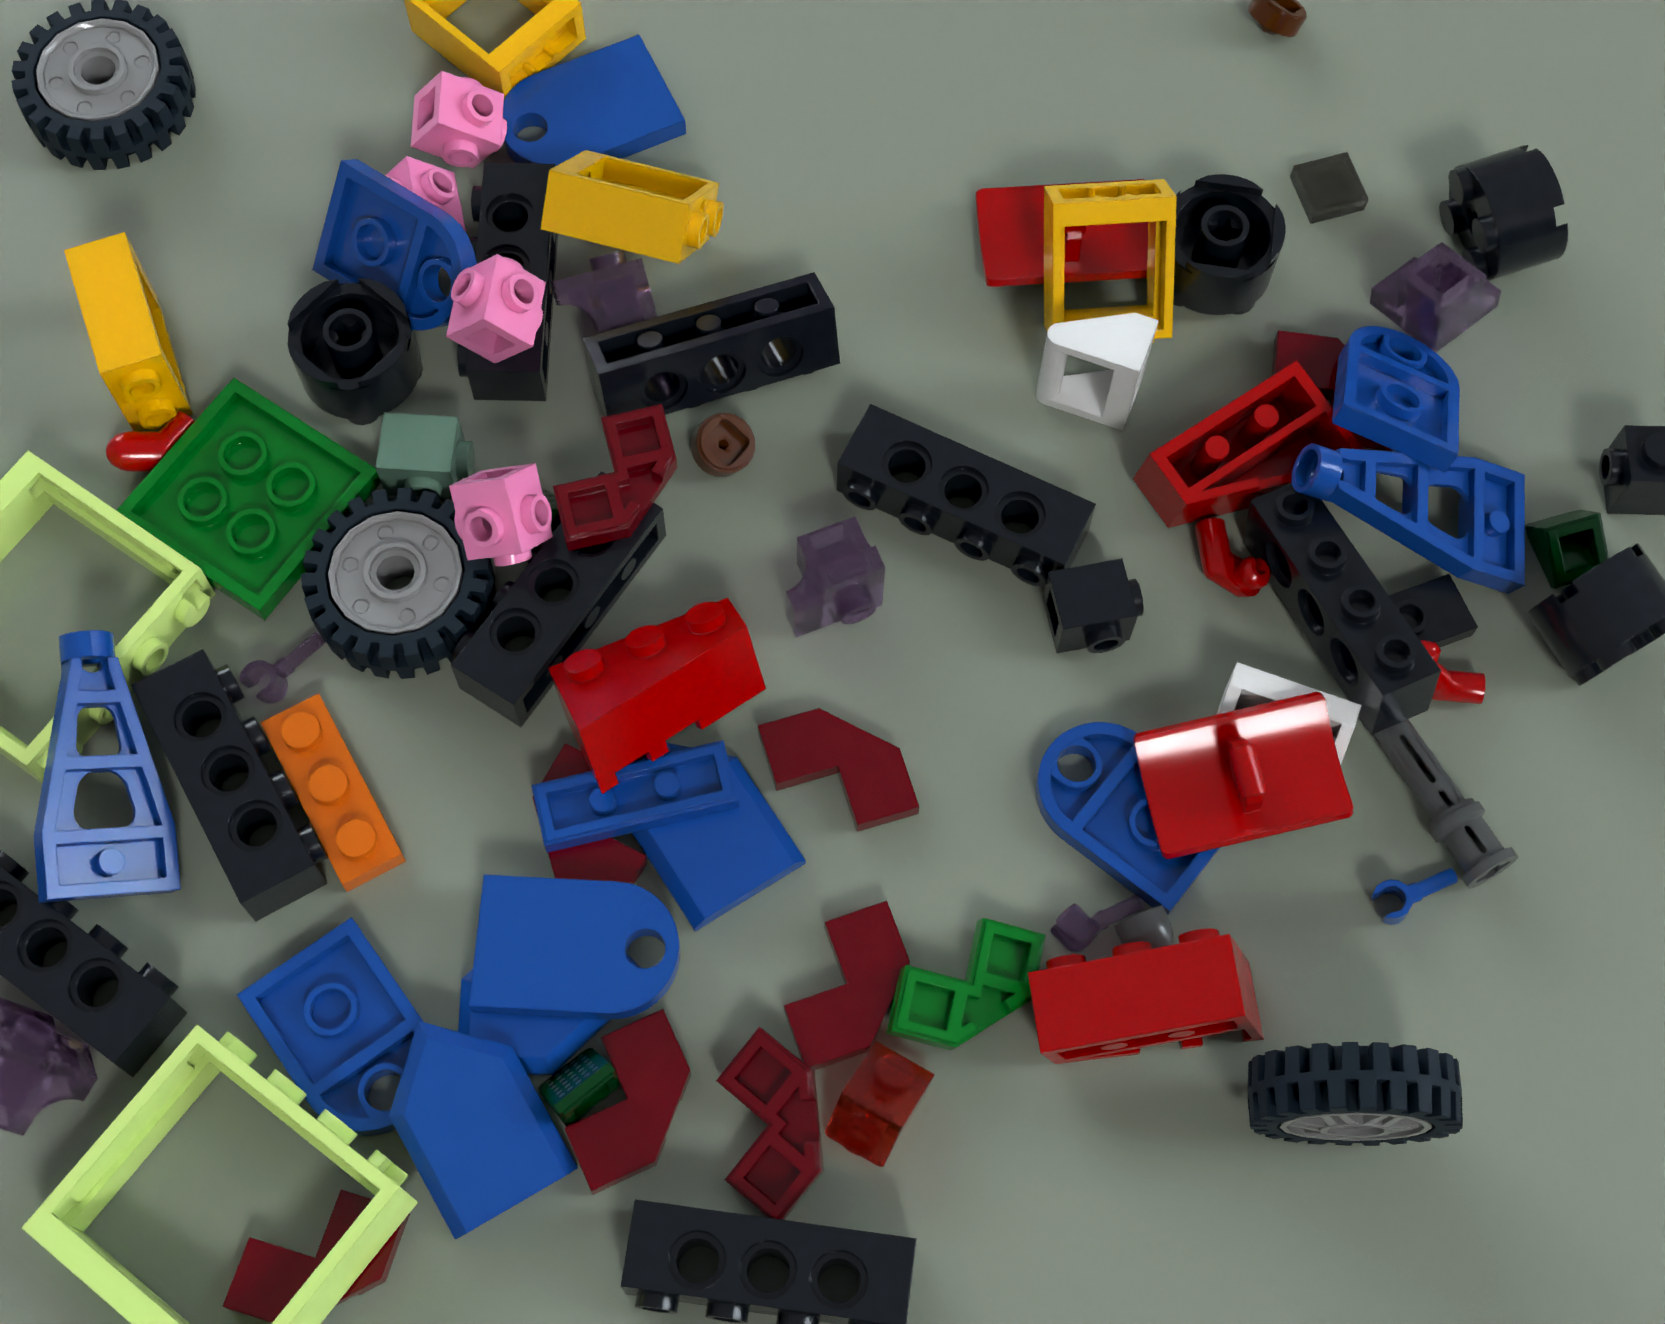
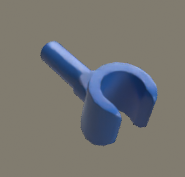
(1412, 892)

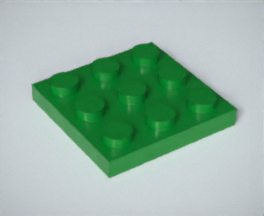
(248, 495)

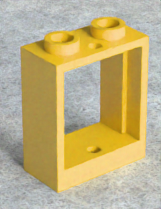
(531, 49)
(1112, 204)
(631, 206)
(127, 332)

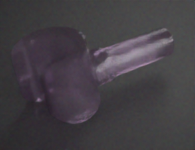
(280, 670)
(1077, 929)

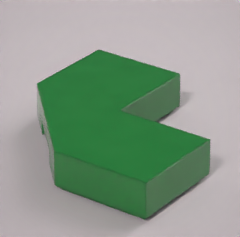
(953, 1010)

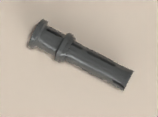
(1455, 819)

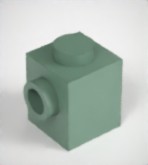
(422, 453)

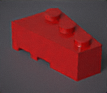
(1240, 450)
(655, 684)
(1144, 998)

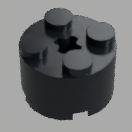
(1505, 211)
(1225, 245)
(354, 349)
(1604, 614)

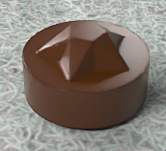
(1278, 16)
(723, 444)

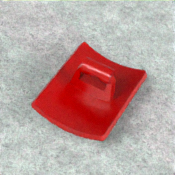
(1013, 241)
(1242, 775)

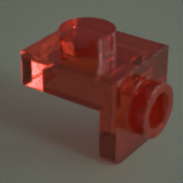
(878, 1104)

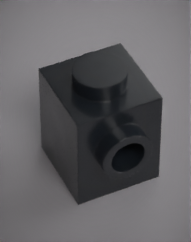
(1635, 471)
(1092, 606)

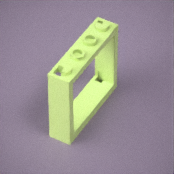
(25, 497)
(142, 1126)

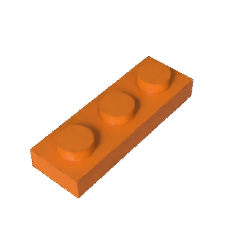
(333, 792)

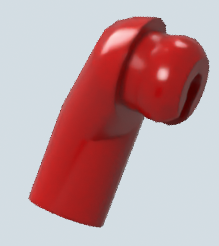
(143, 449)
(1224, 568)
(1456, 685)

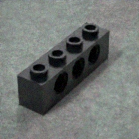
(514, 198)
(715, 348)
(948, 469)
(1341, 607)
(520, 680)
(176, 706)
(124, 1028)
(667, 1231)

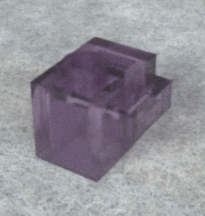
(610, 294)
(1435, 296)
(839, 578)
(37, 1066)

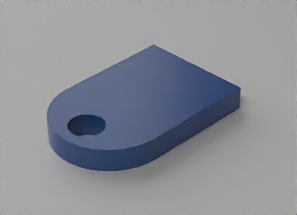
(593, 103)
(393, 238)
(1398, 395)
(1110, 814)
(564, 948)
(336, 1024)

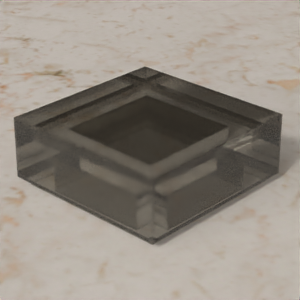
(1329, 187)

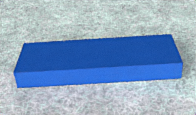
(648, 796)

